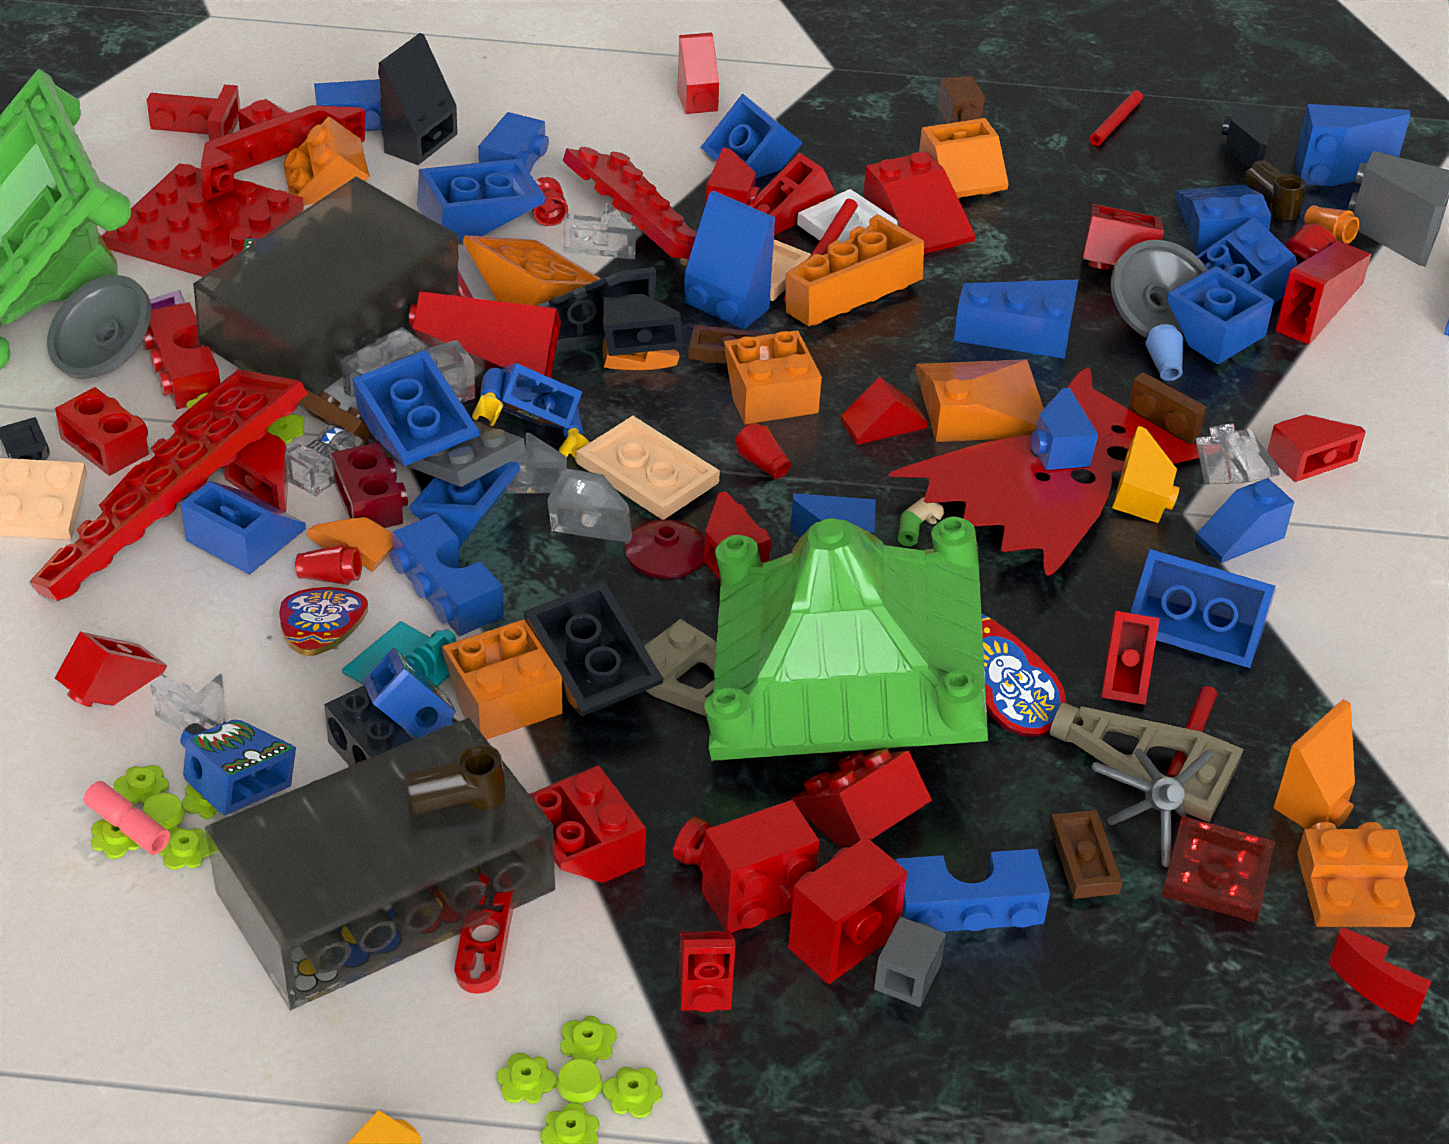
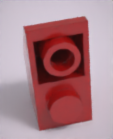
(732, 519)
(706, 970)

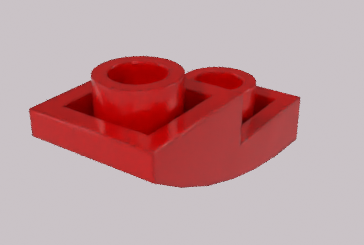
(1363, 967)

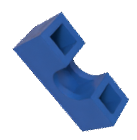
(430, 560)
(1009, 897)

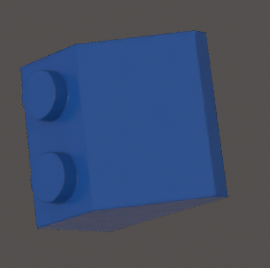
(753, 137)
(1220, 314)

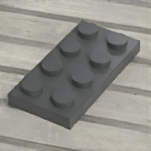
(471, 458)

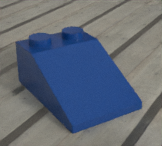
(1342, 137)
(477, 195)
(1219, 211)
(731, 262)
(412, 408)

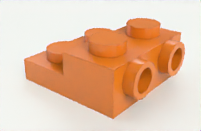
(1355, 876)

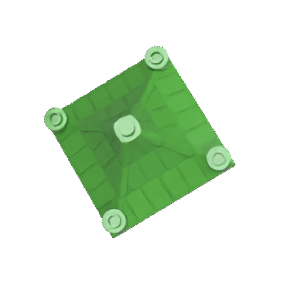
(49, 204)
(848, 644)

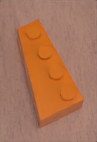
(854, 272)

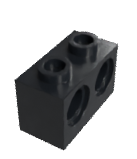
(360, 728)

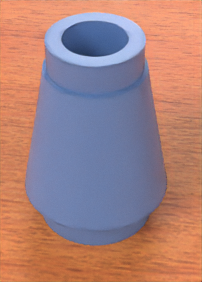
(1166, 351)

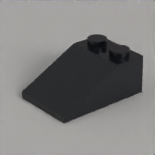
(593, 648)

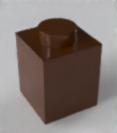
(960, 99)

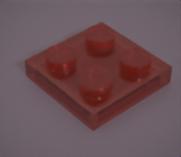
(1219, 869)

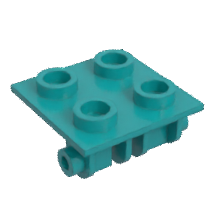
(417, 647)

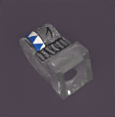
(317, 459)

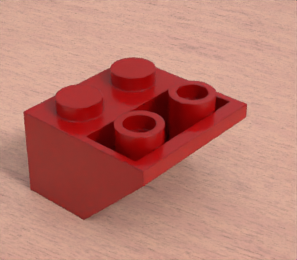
(863, 795)
(592, 826)

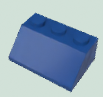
(1204, 607)

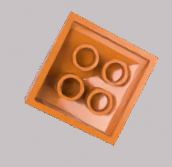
(524, 269)
(979, 399)

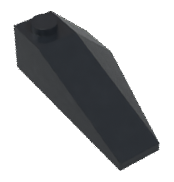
(583, 308)

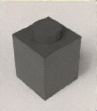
(909, 961)

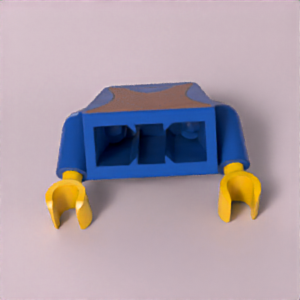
(532, 399)

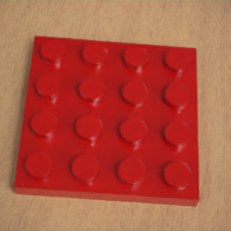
(197, 234)

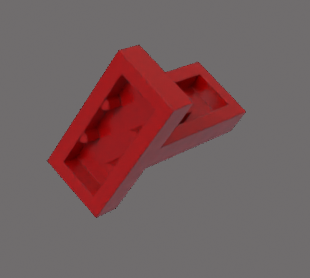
(195, 114)

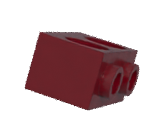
(369, 485)

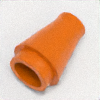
(1340, 222)

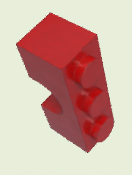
(179, 357)

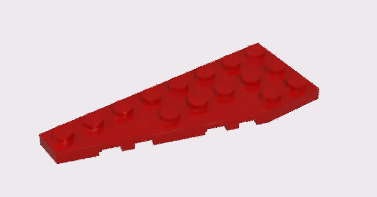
(203, 441)

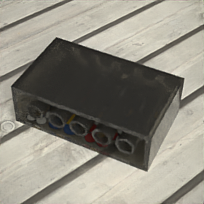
(325, 285)
(355, 881)

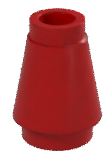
(761, 449)
(331, 564)

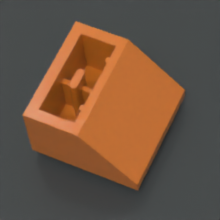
(968, 154)
(324, 162)
(772, 377)
(504, 679)

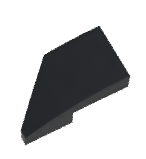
(24, 440)

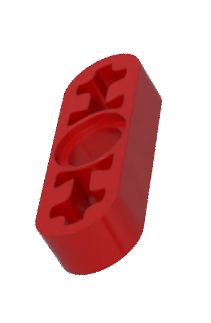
(493, 950)

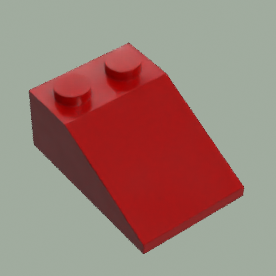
(920, 199)
(1115, 231)

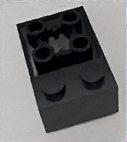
(415, 103)

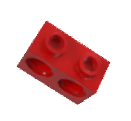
(102, 431)

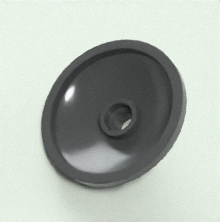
(1148, 273)
(99, 327)

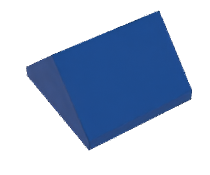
(467, 505)

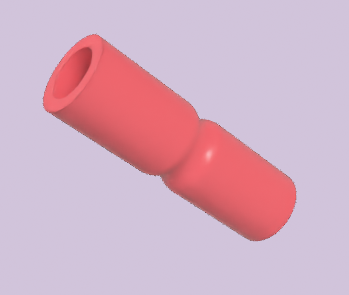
(130, 820)

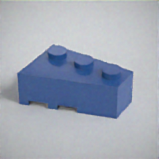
(1017, 315)

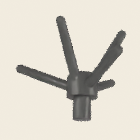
(1160, 794)

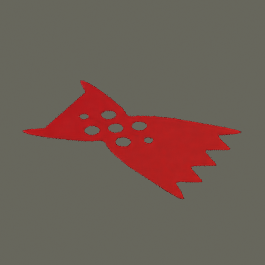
(1046, 515)

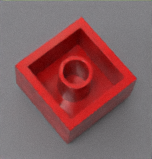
(755, 864)
(846, 909)

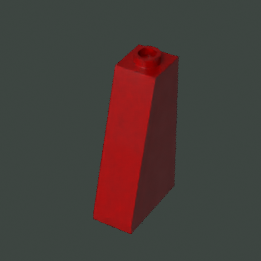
(1320, 290)
(489, 330)

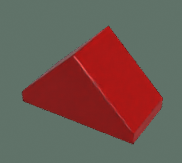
(882, 414)

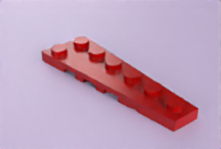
(635, 196)

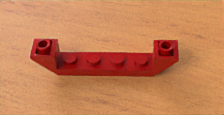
(267, 141)

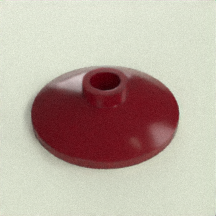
(666, 549)

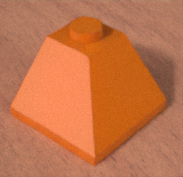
(1320, 772)

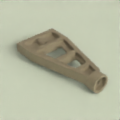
(674, 654)
(1202, 791)

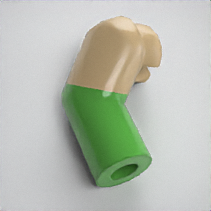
(914, 516)

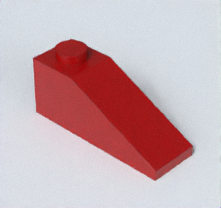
(792, 191)

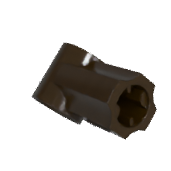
(1282, 191)
(472, 779)

